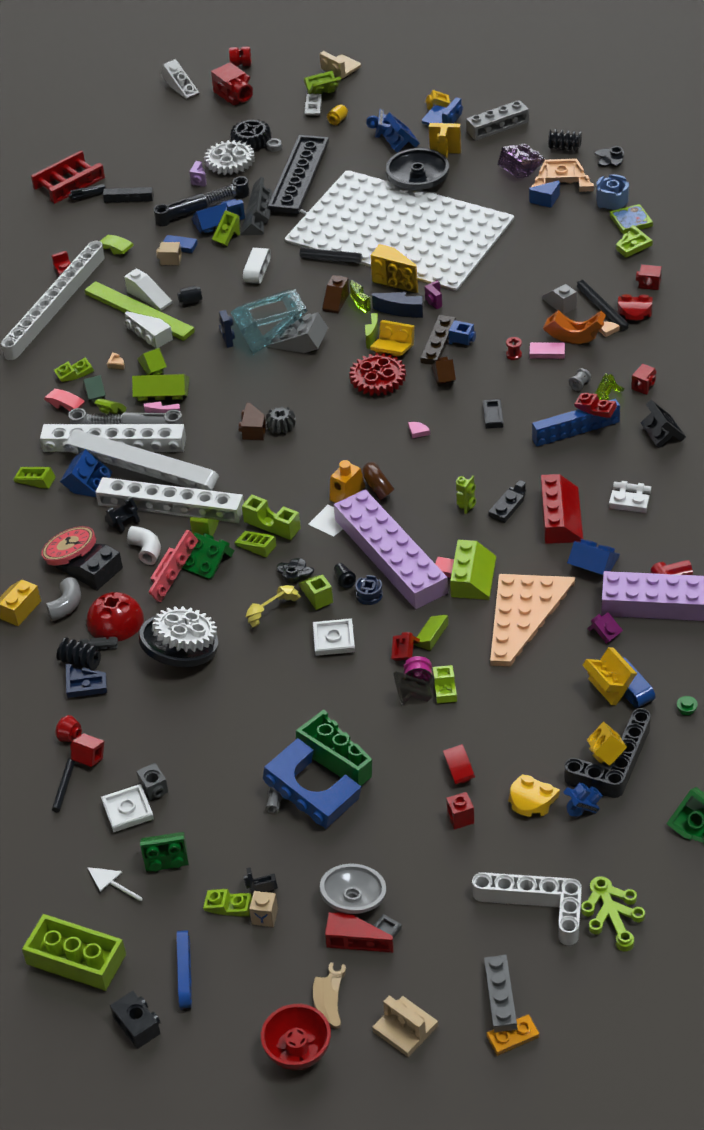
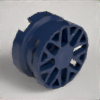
(368, 590)

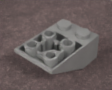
(302, 335)

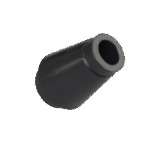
(344, 575)

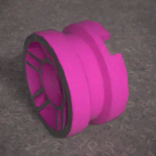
(419, 668)

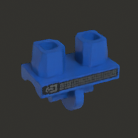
(380, 123)
(582, 799)

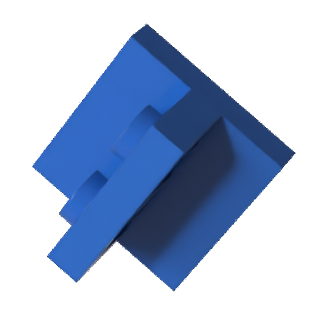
(399, 134)

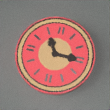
(68, 545)

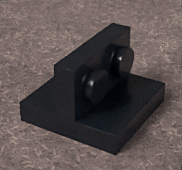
(661, 425)

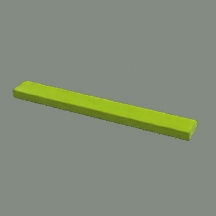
(126, 304)

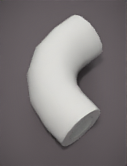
(148, 541)

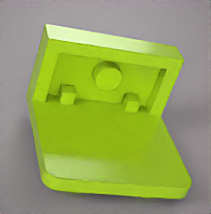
(322, 83)

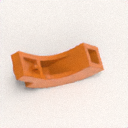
(572, 331)

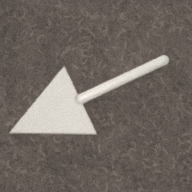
(105, 877)

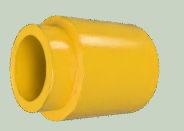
(337, 114)

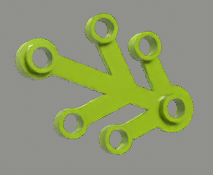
(612, 909)

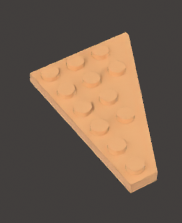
(521, 610)

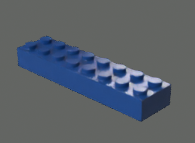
(570, 424)

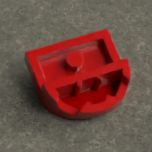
(635, 307)

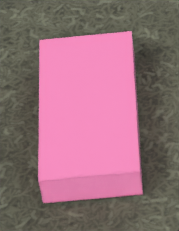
(547, 350)

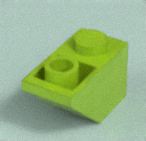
(317, 591)

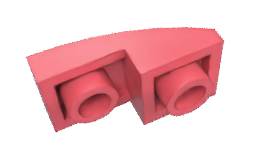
(63, 398)

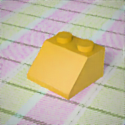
(19, 602)

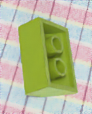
(160, 386)
(472, 571)

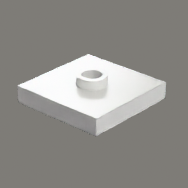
(333, 637)
(127, 808)

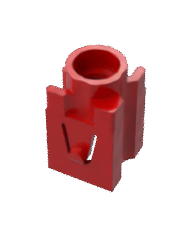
(232, 83)

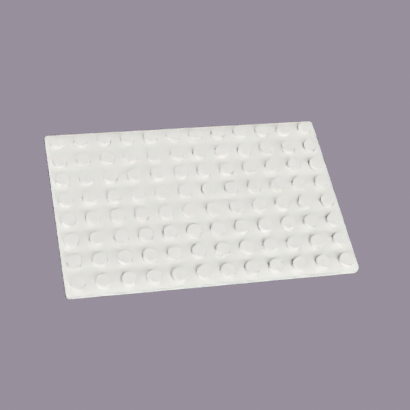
(431, 230)

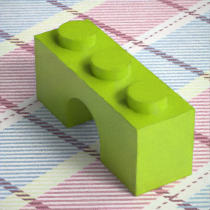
(257, 513)

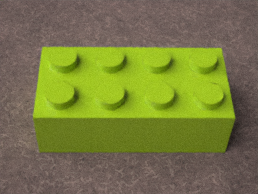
(74, 952)

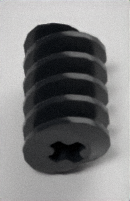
(564, 140)
(78, 653)

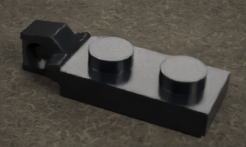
(508, 502)

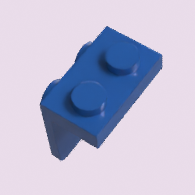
(444, 115)

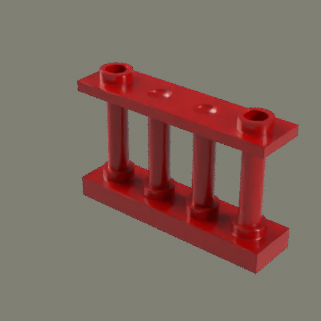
(78, 180)

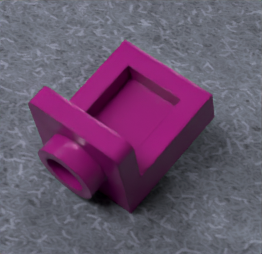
(433, 294)
(605, 627)

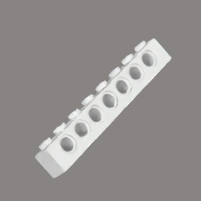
(143, 436)
(171, 499)

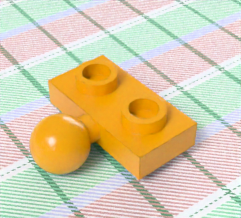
(508, 1040)

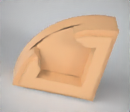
(609, 328)
(115, 362)

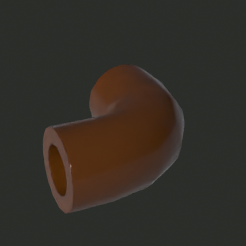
(376, 480)

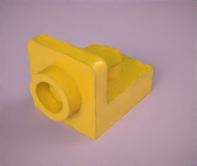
(437, 98)

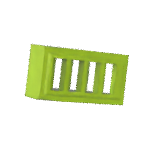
(36, 476)
(265, 544)

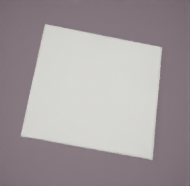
(326, 521)

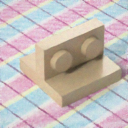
(404, 1025)

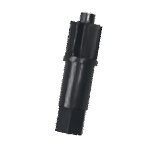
(86, 192)

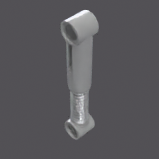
(79, 416)

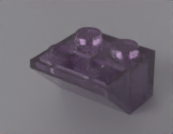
(520, 160)

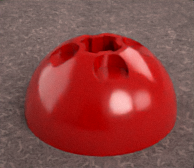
(114, 616)
(296, 1036)

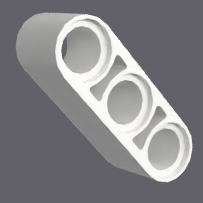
(256, 265)

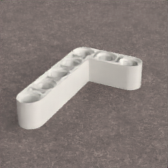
(540, 892)

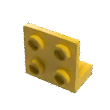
(394, 338)

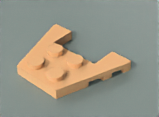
(565, 171)

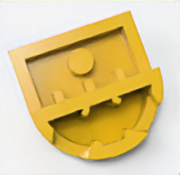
(531, 796)

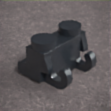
(121, 514)

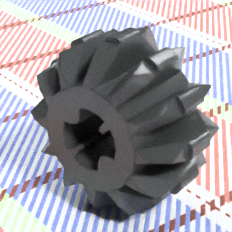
(280, 420)

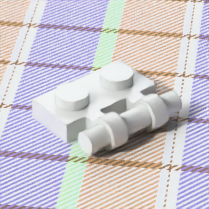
(630, 501)

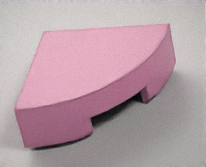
(418, 429)

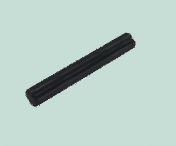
(330, 255)

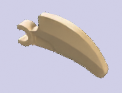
(326, 995)

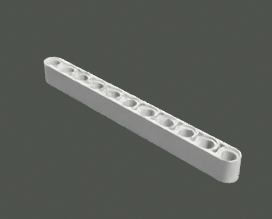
(52, 300)

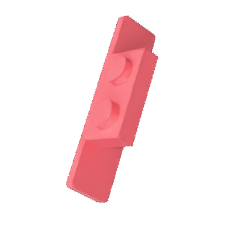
(171, 565)

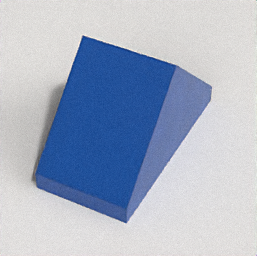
(545, 194)

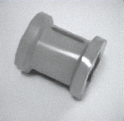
(579, 379)

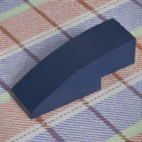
(398, 304)

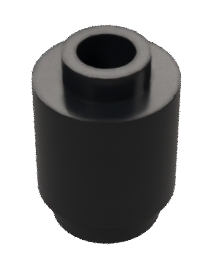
(190, 295)

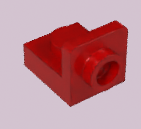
(60, 262)
(403, 646)

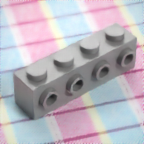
(497, 120)

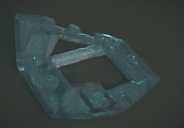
(249, 326)

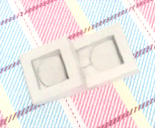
(313, 104)

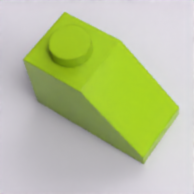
(152, 362)

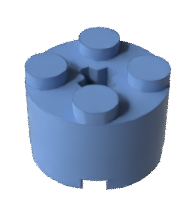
(612, 192)

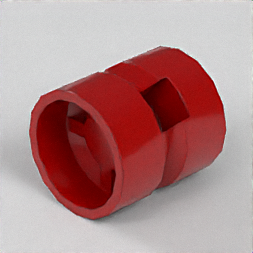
(244, 52)

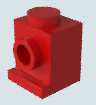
(643, 378)

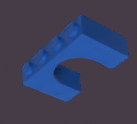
(321, 806)

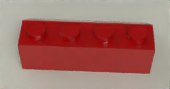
(560, 510)

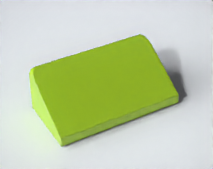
(432, 631)

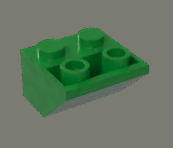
(164, 851)

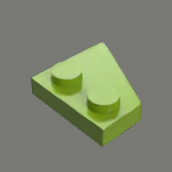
(633, 242)

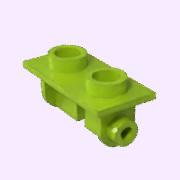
(466, 493)

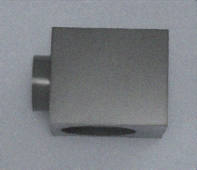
(152, 781)

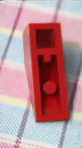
(353, 933)

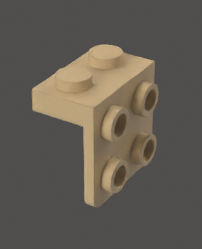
(339, 65)

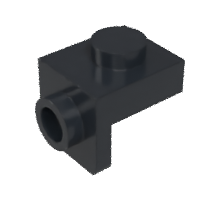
(262, 884)

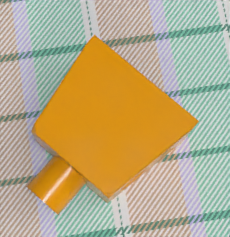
(345, 481)

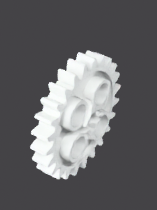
(229, 157)
(184, 629)

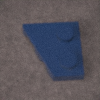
(225, 328)
(84, 682)

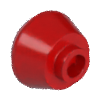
(68, 729)

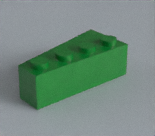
(335, 749)

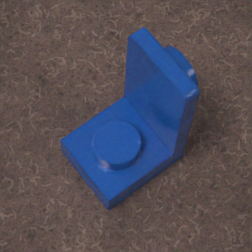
(235, 207)

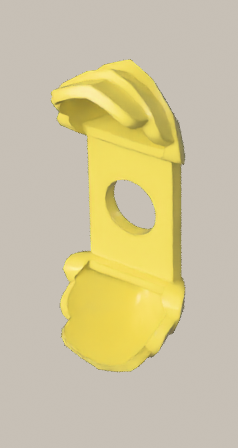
(283, 592)

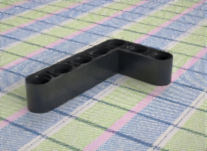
(613, 779)

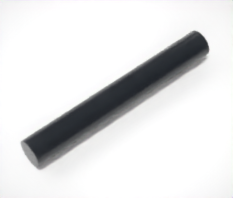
(63, 785)

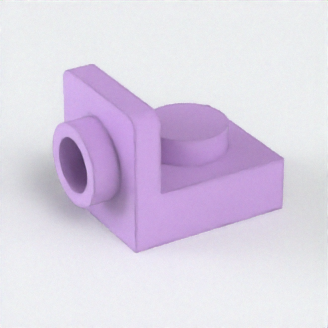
(197, 174)

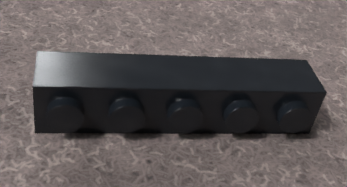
(128, 194)

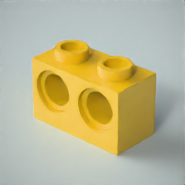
(606, 744)

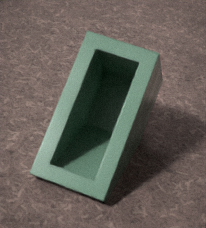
(94, 388)

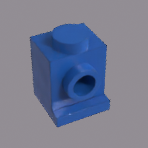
(461, 333)

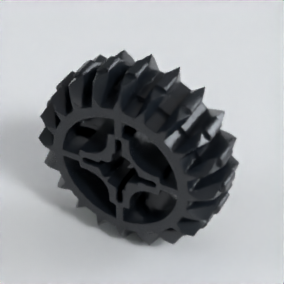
(253, 132)

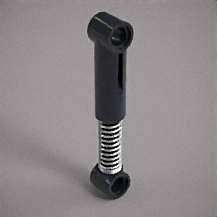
(166, 213)

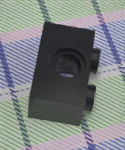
(138, 1030)

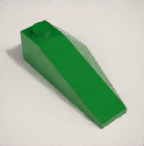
(689, 816)

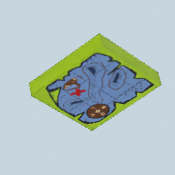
(629, 216)

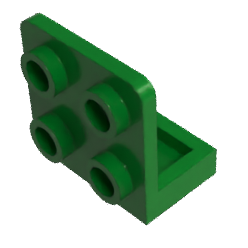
(207, 555)

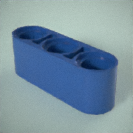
(639, 690)

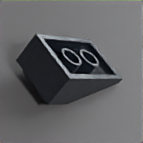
(95, 567)

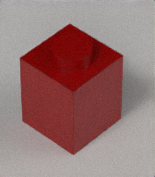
(87, 749)

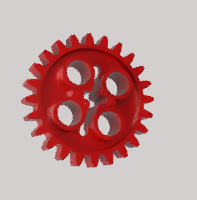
(377, 374)

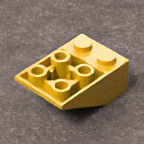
(393, 269)

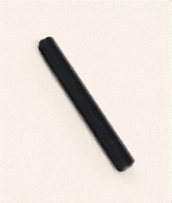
(611, 313)

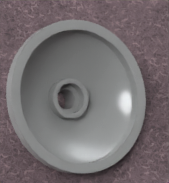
(352, 888)

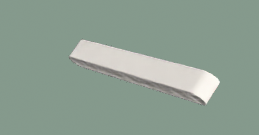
(142, 461)

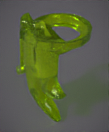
(606, 385)

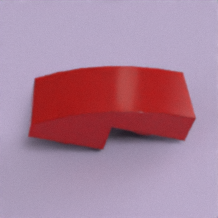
(591, 404)
(459, 764)

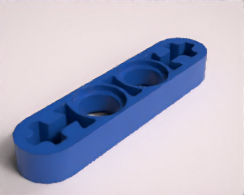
(184, 969)

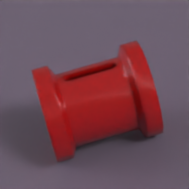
(513, 348)

